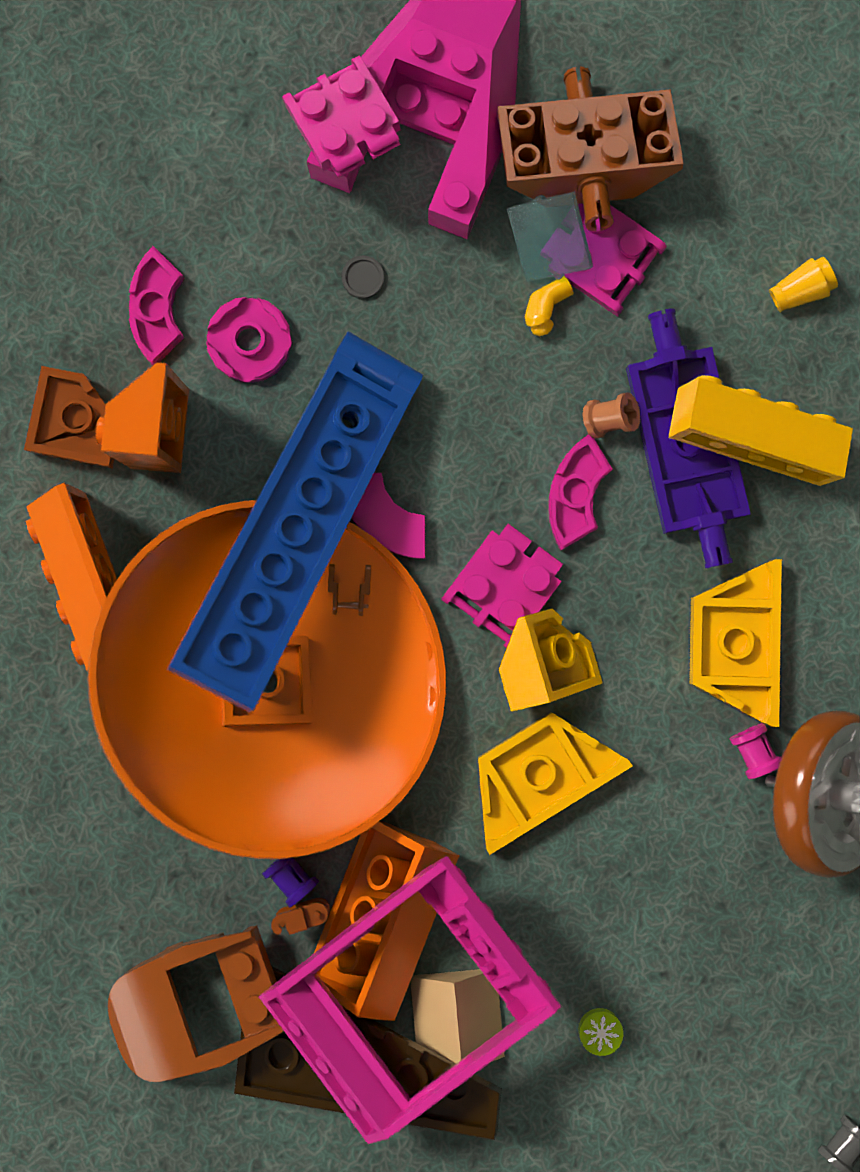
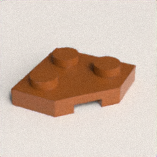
(66, 418)

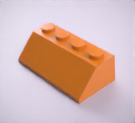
(73, 560)
(377, 968)

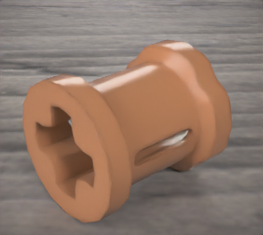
(611, 415)

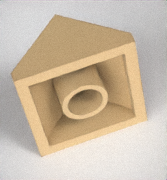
(455, 1012)

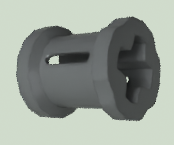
(844, 1147)

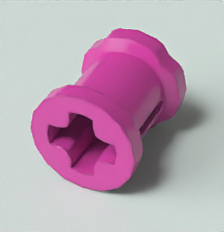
(756, 751)

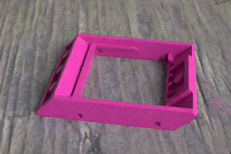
(342, 1053)

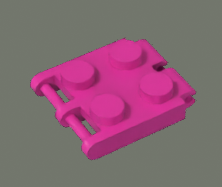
(344, 117)
(613, 258)
(505, 581)

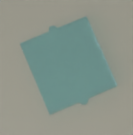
(550, 236)

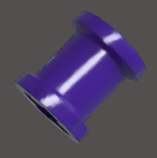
(290, 879)

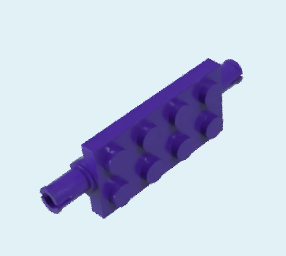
(688, 482)

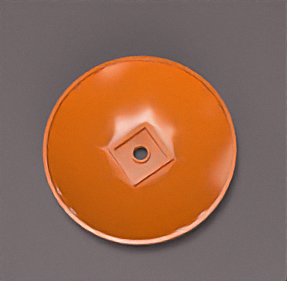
(315, 755)

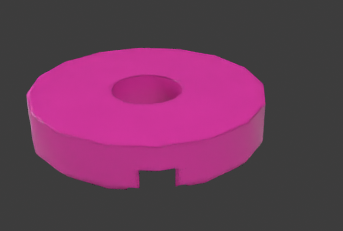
(254, 364)

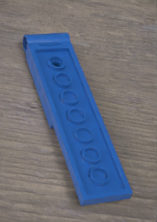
(296, 524)

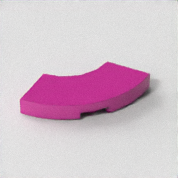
(151, 306)
(573, 492)
(389, 523)

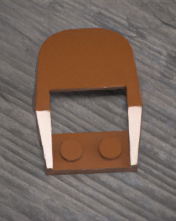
(151, 1019)

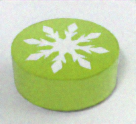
(600, 1032)

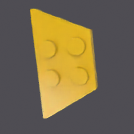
(738, 642)
(539, 776)

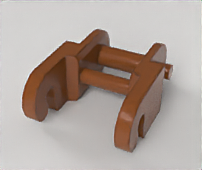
(364, 589)
(301, 916)

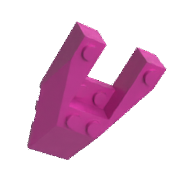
(445, 76)

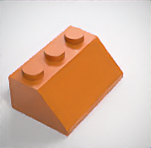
(147, 422)

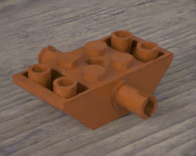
(590, 146)

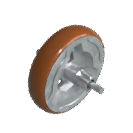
(828, 836)

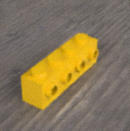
(760, 431)

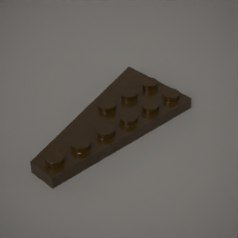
(283, 1075)

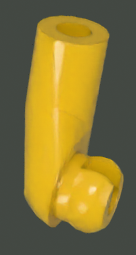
(541, 305)

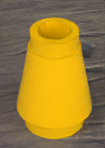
(805, 284)

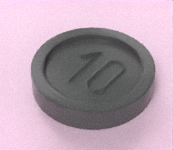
(362, 277)

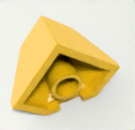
(546, 662)

